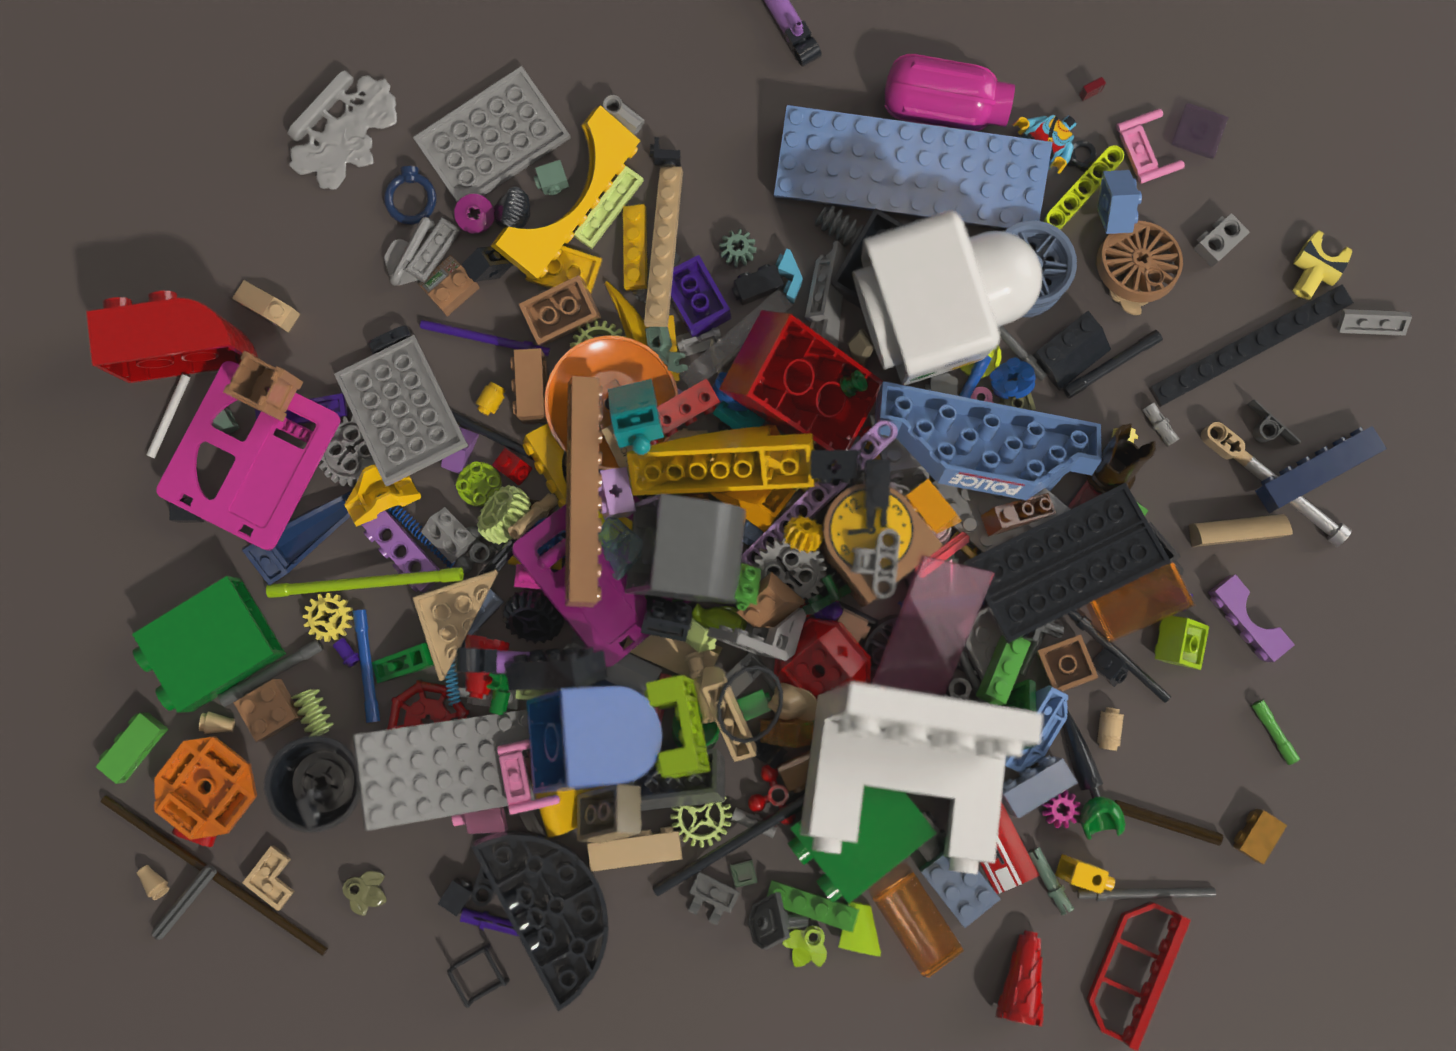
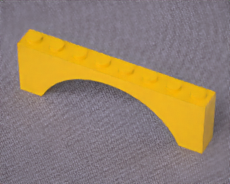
(608, 149)

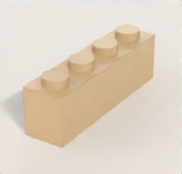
(636, 849)

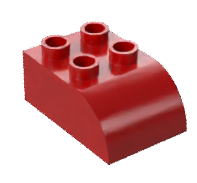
(162, 338)
(794, 382)

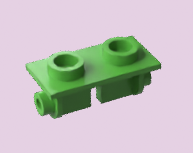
(748, 586)

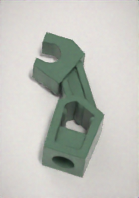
(671, 359)

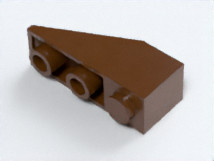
(1017, 514)

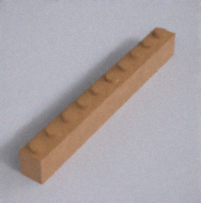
(582, 492)

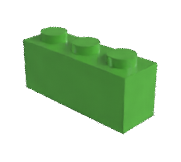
(1002, 671)
(131, 747)

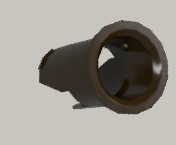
(1134, 458)

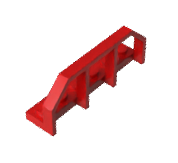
(1159, 972)

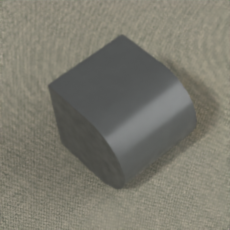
(687, 549)

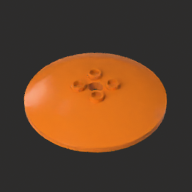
(615, 363)

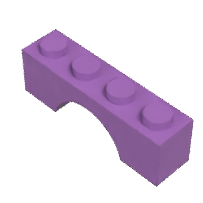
(1231, 598)

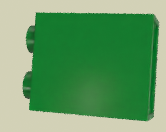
(206, 645)
(886, 835)

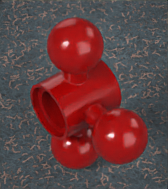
(758, 802)

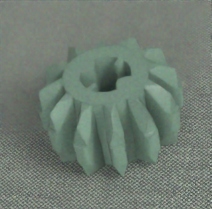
(739, 255)

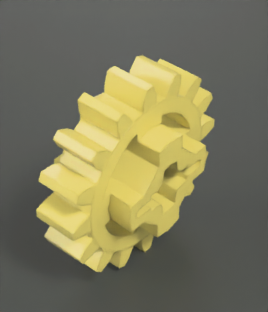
(331, 625)

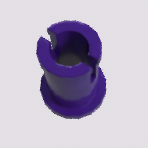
(347, 654)

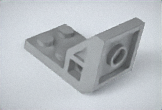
(773, 642)

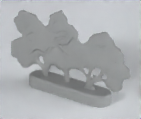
(345, 136)

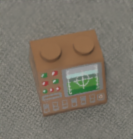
(449, 285)

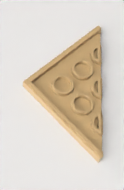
(448, 616)

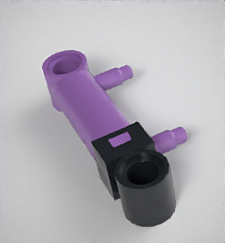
(796, 31)
(483, 660)

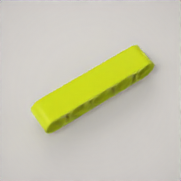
(1087, 181)

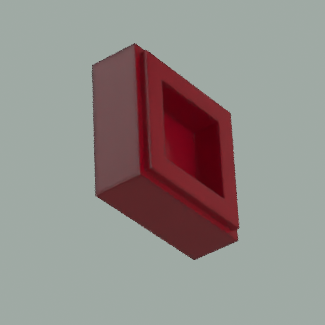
(1092, 88)

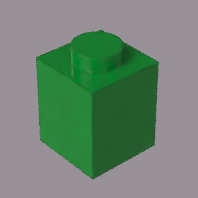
(754, 704)

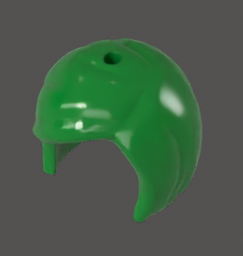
(1100, 815)

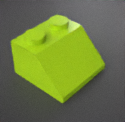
(1181, 642)

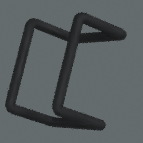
(503, 982)

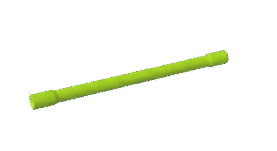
(442, 575)

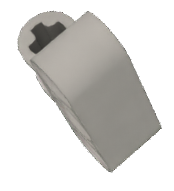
(871, 561)

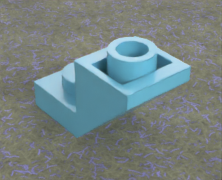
(790, 270)

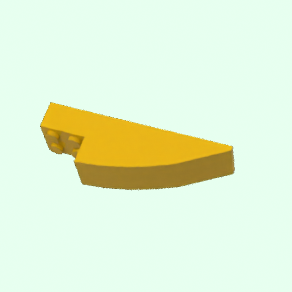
(723, 462)

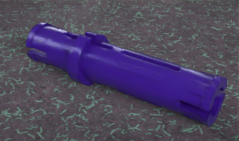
(468, 917)

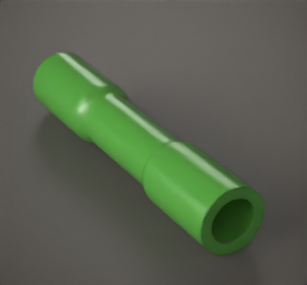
(1283, 745)

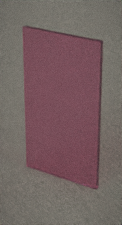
(932, 627)

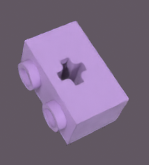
(618, 483)

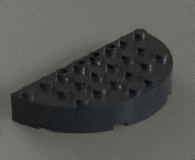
(551, 906)

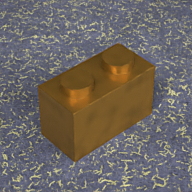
(1259, 835)

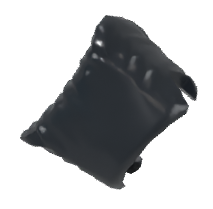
(512, 209)

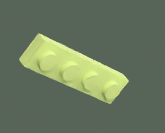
(609, 207)

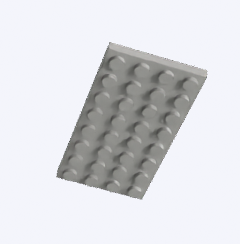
(435, 768)

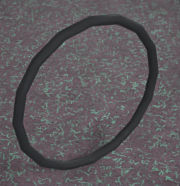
(721, 696)

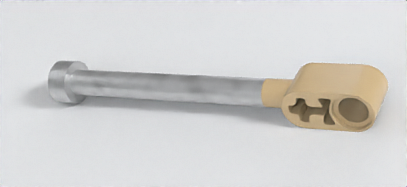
(1336, 533)

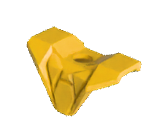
(363, 501)

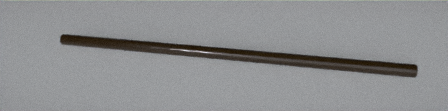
(218, 878)

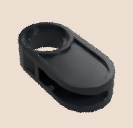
(388, 339)

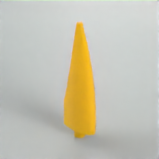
(630, 318)

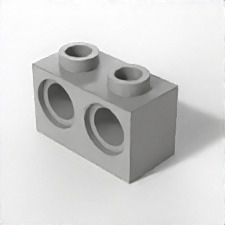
(1220, 239)
(448, 535)

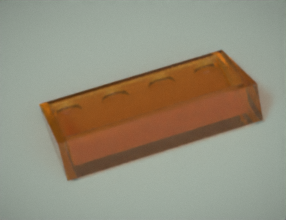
(1143, 602)
(918, 925)

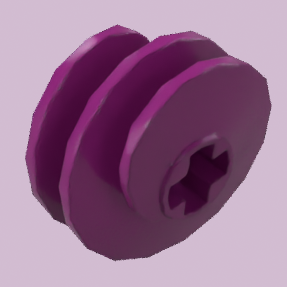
(477, 202)

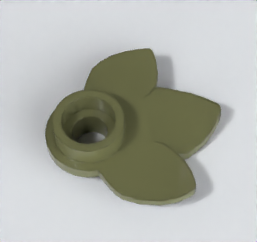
(368, 893)

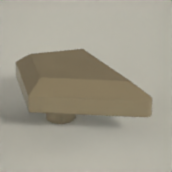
(860, 347)

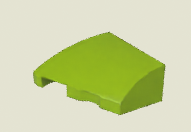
(864, 936)

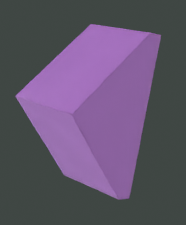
(459, 460)

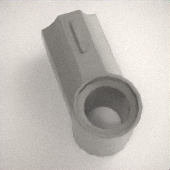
(624, 114)

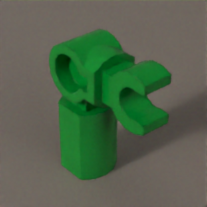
(500, 693)

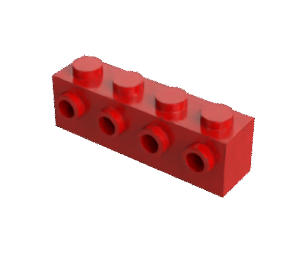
(686, 407)

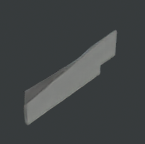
(824, 300)

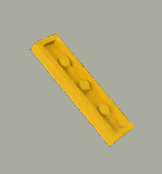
(635, 247)

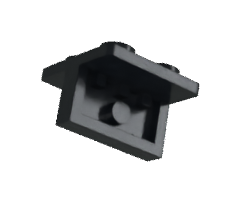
(667, 618)

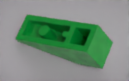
(403, 663)

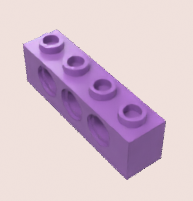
(374, 531)

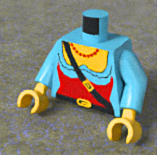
(1050, 130)

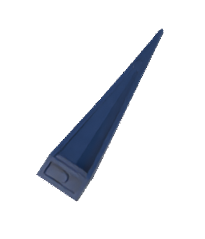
(298, 539)

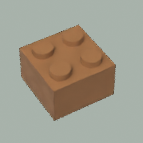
(1067, 664)
(268, 710)

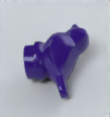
(830, 612)

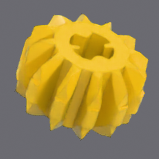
(803, 534)

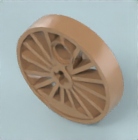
(1140, 263)

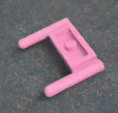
(1139, 148)
(516, 779)

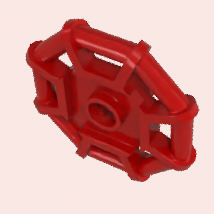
(424, 706)

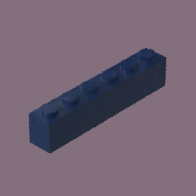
(1320, 469)

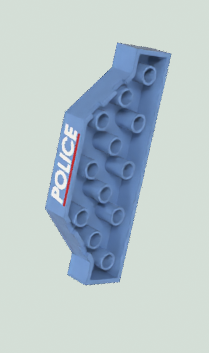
(987, 443)

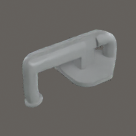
(402, 252)

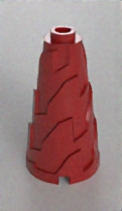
(1023, 986)

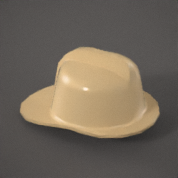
(796, 703)

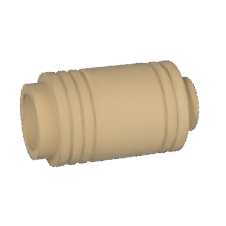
(1110, 729)

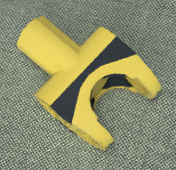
(1318, 266)

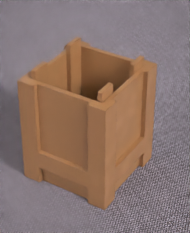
(253, 381)

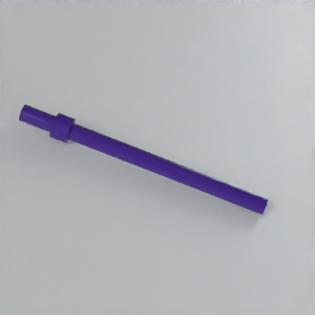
(481, 337)

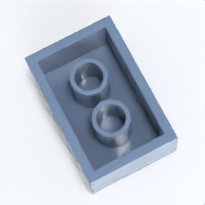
(1036, 785)
(963, 893)

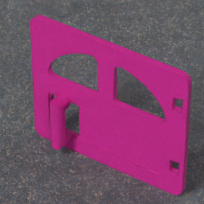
(266, 470)

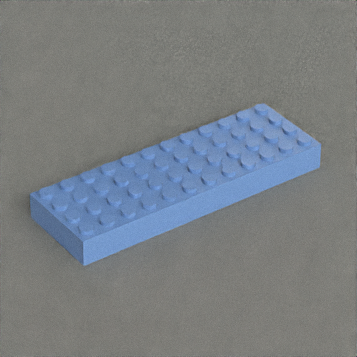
(911, 168)

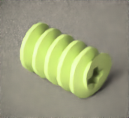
(312, 712)

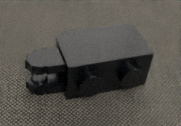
(876, 489)

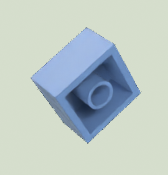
(1118, 201)

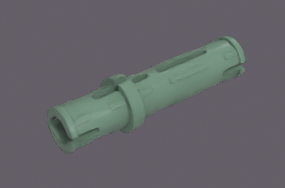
(1054, 888)

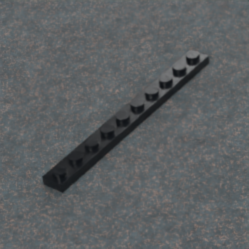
(1251, 345)

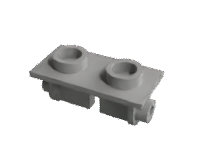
(697, 344)

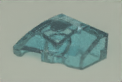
(620, 546)

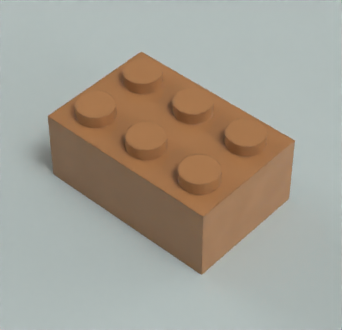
(560, 311)
(529, 385)

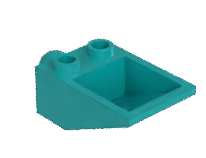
(635, 415)

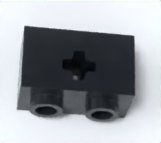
(486, 264)
(822, 465)

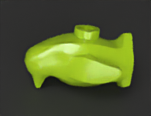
(718, 616)

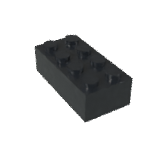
(556, 669)

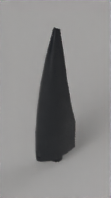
(1081, 758)

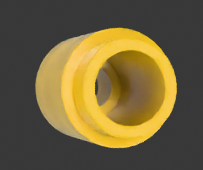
(490, 399)

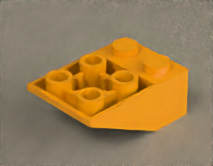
(760, 505)

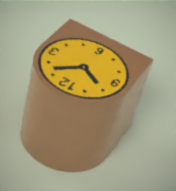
(846, 529)

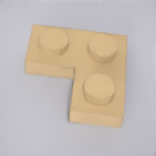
(264, 878)

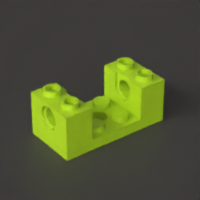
(680, 693)

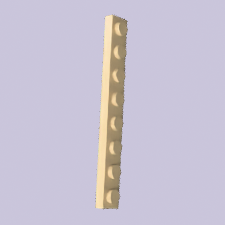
(663, 247)

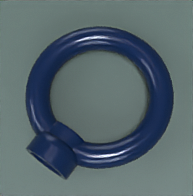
(409, 174)

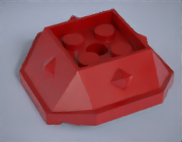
(826, 645)

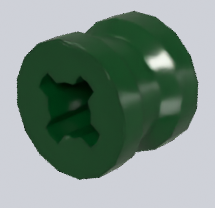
(853, 383)

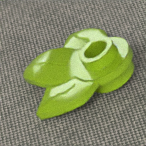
(805, 949)

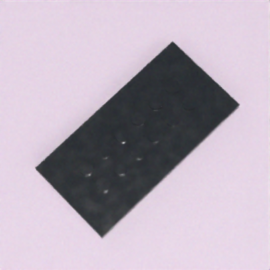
(1069, 562)

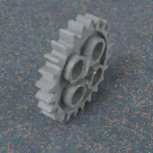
(342, 440)
(803, 561)

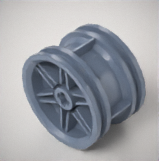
(1049, 243)

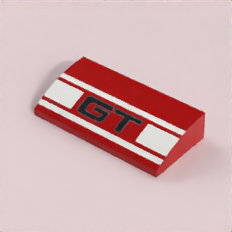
(1012, 860)

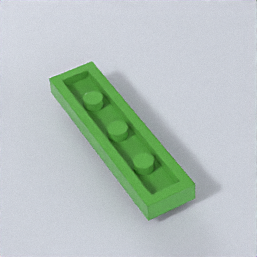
(816, 906)

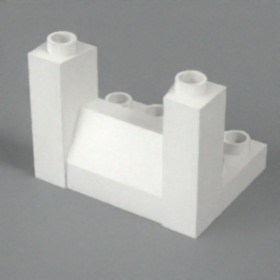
(912, 747)

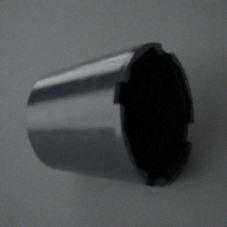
(297, 771)

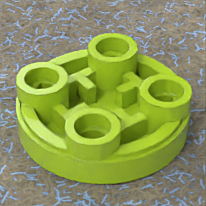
(477, 483)

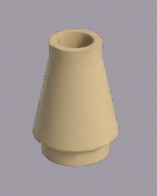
(215, 723)
(152, 882)

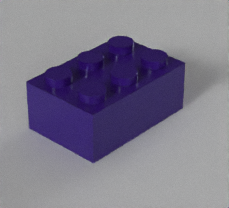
(697, 298)

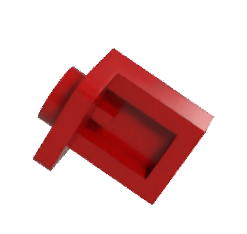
(512, 466)

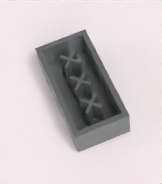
(688, 790)

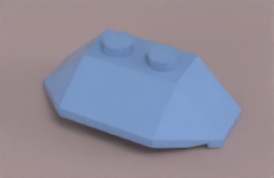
(1054, 707)

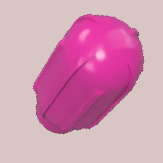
(947, 93)

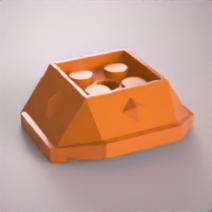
(182, 795)

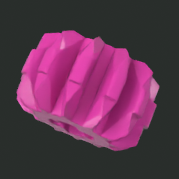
(1068, 813)

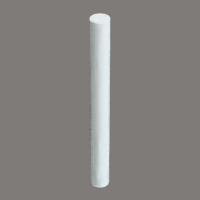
(168, 416)

